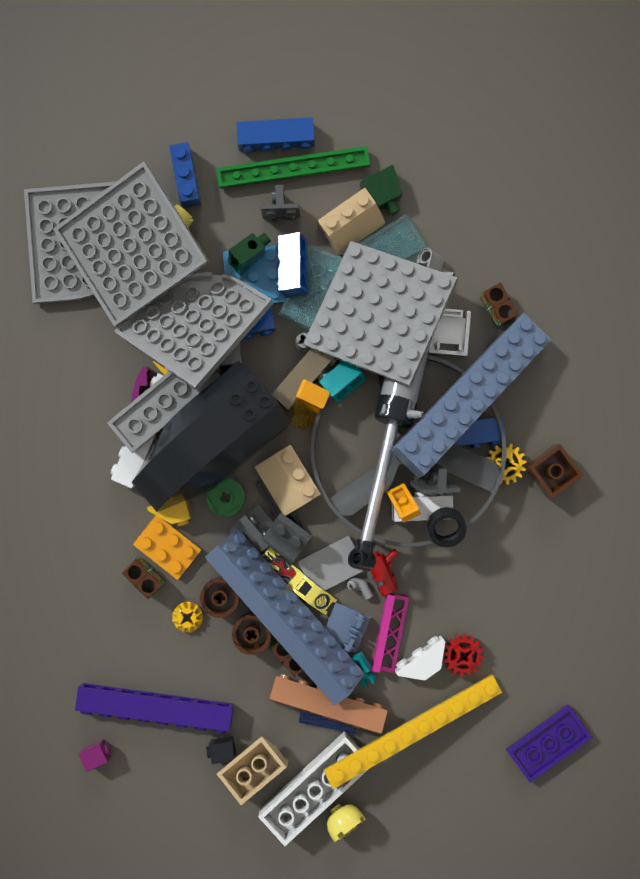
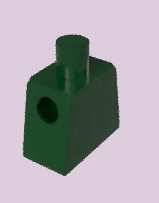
(384, 189)
(247, 252)

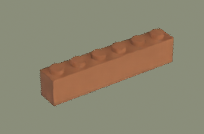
(314, 701)

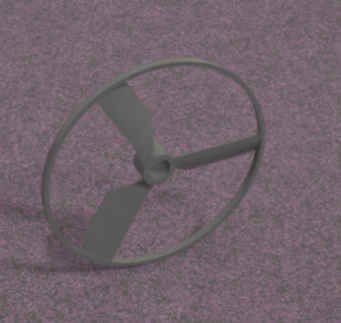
(456, 460)

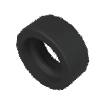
(451, 540)

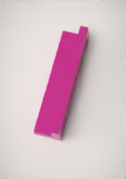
(383, 633)

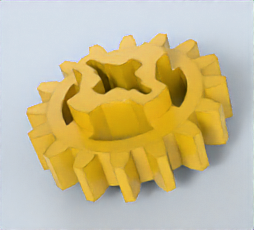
(517, 467)

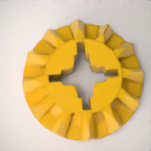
(187, 607)

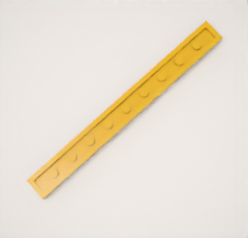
(412, 731)

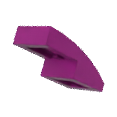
(142, 380)

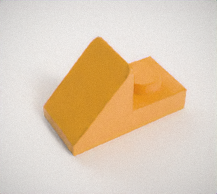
(312, 396)
(403, 503)

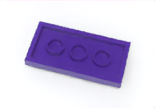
(549, 743)

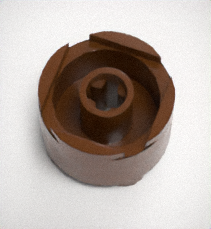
(212, 604)
(246, 643)

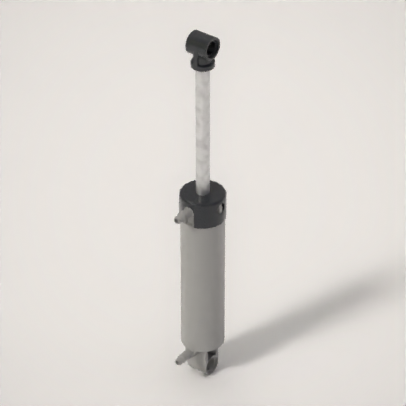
(396, 409)

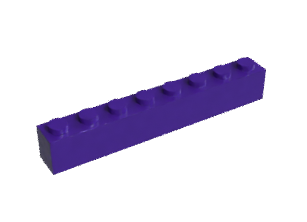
(154, 707)

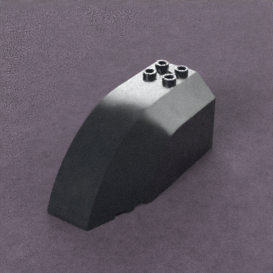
(210, 439)

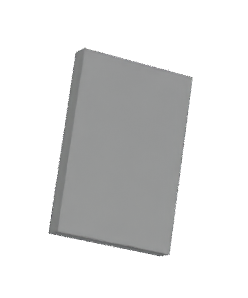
(330, 564)

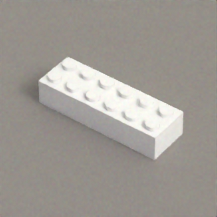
(307, 793)

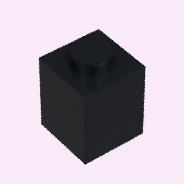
(221, 750)

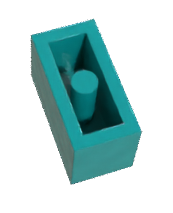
(342, 380)

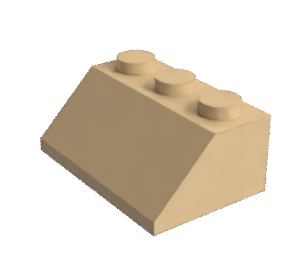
(351, 221)
(287, 480)
(252, 769)

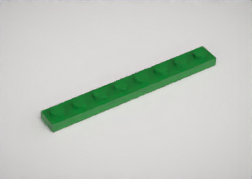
(293, 167)

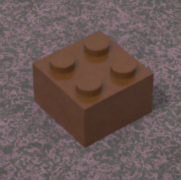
(553, 471)

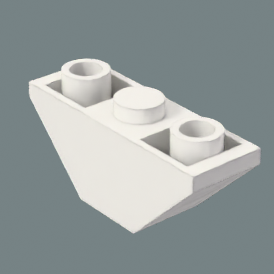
(424, 661)

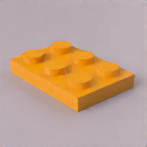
(167, 547)

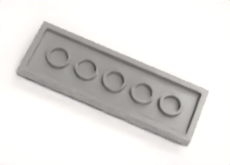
(154, 409)

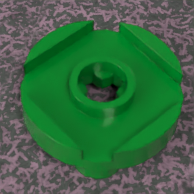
(236, 500)

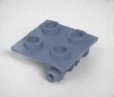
(347, 626)

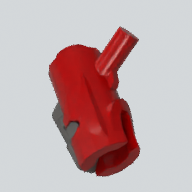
(381, 574)

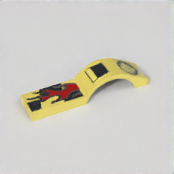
(299, 582)

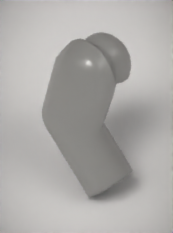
(360, 585)

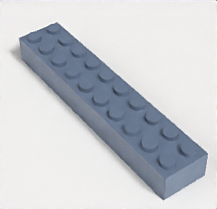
(470, 396)
(285, 616)

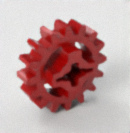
(457, 659)

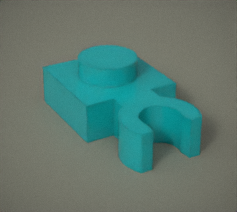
(363, 663)

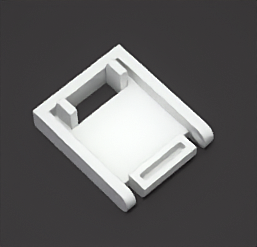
(452, 330)

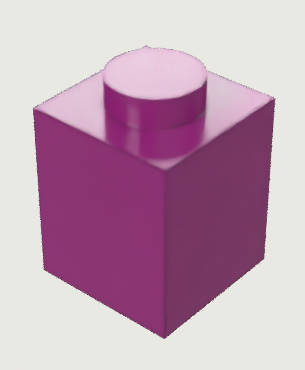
(95, 755)

